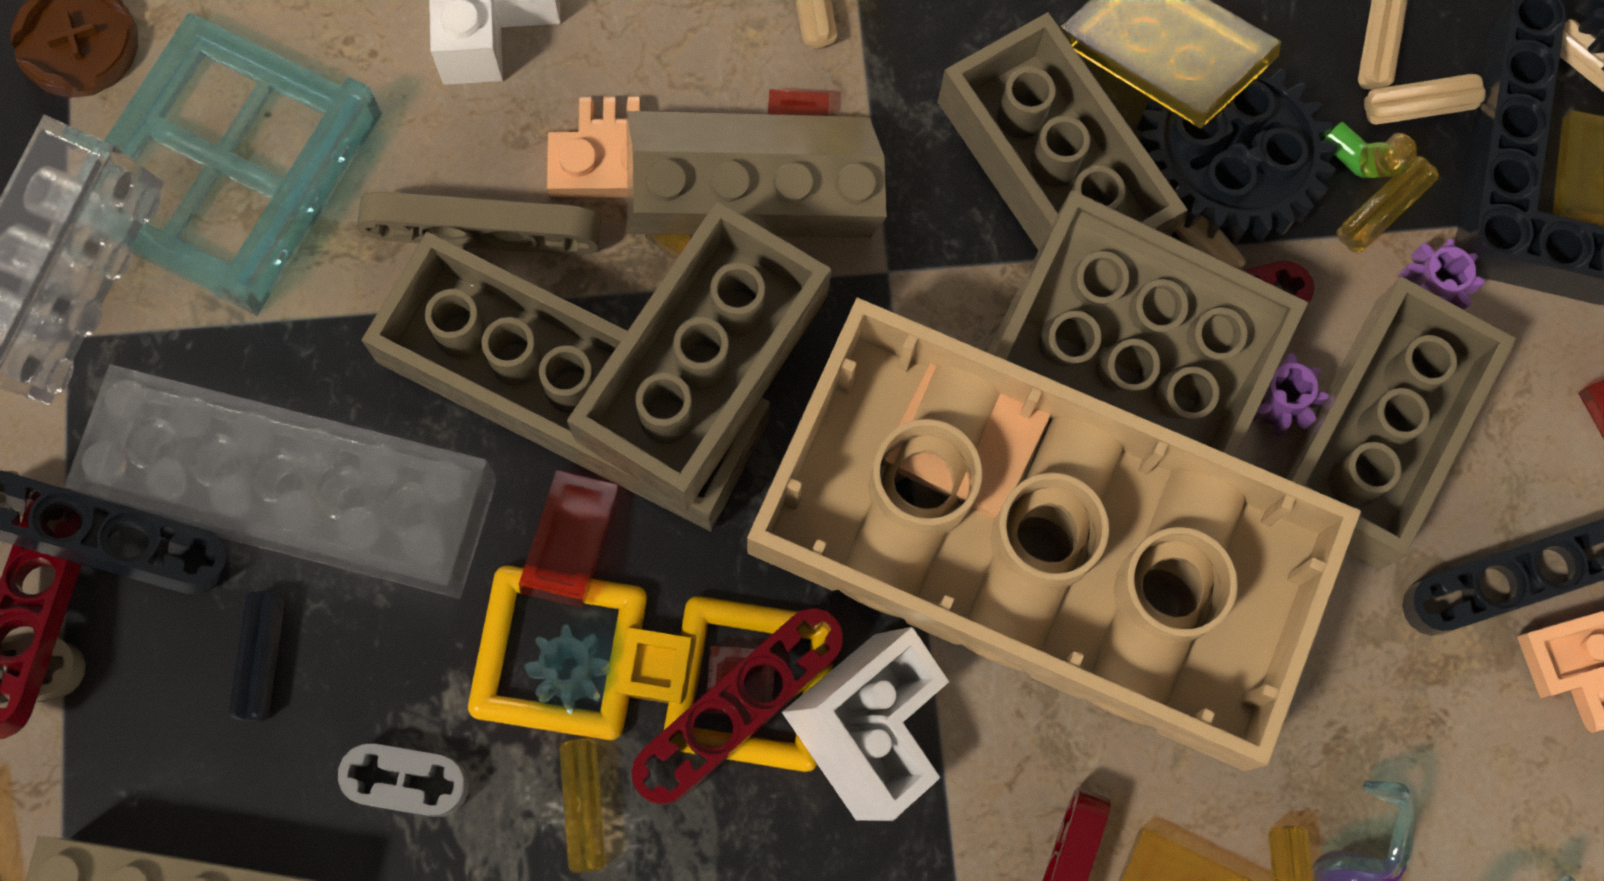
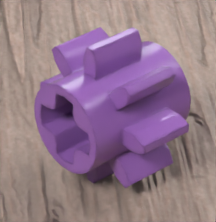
(1449, 263)
(1299, 385)

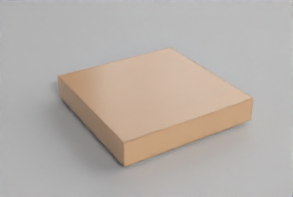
(1002, 451)

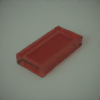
(569, 539)

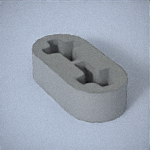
(407, 764)

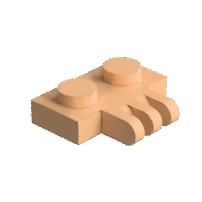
(593, 159)
(1571, 660)

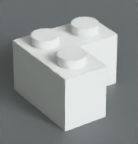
(469, 35)
(857, 726)

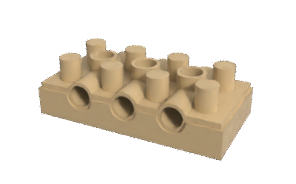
(1118, 497)

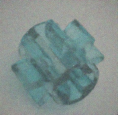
(553, 659)

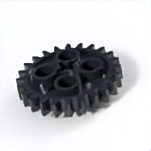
(1263, 190)

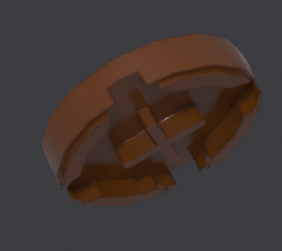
(74, 44)

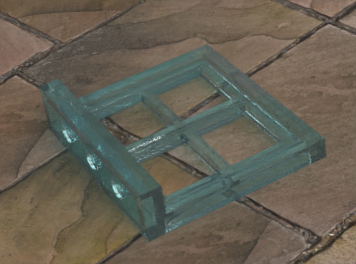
(295, 200)

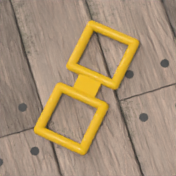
(641, 667)

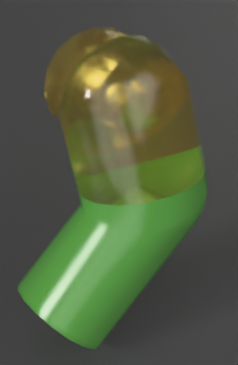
(1372, 159)

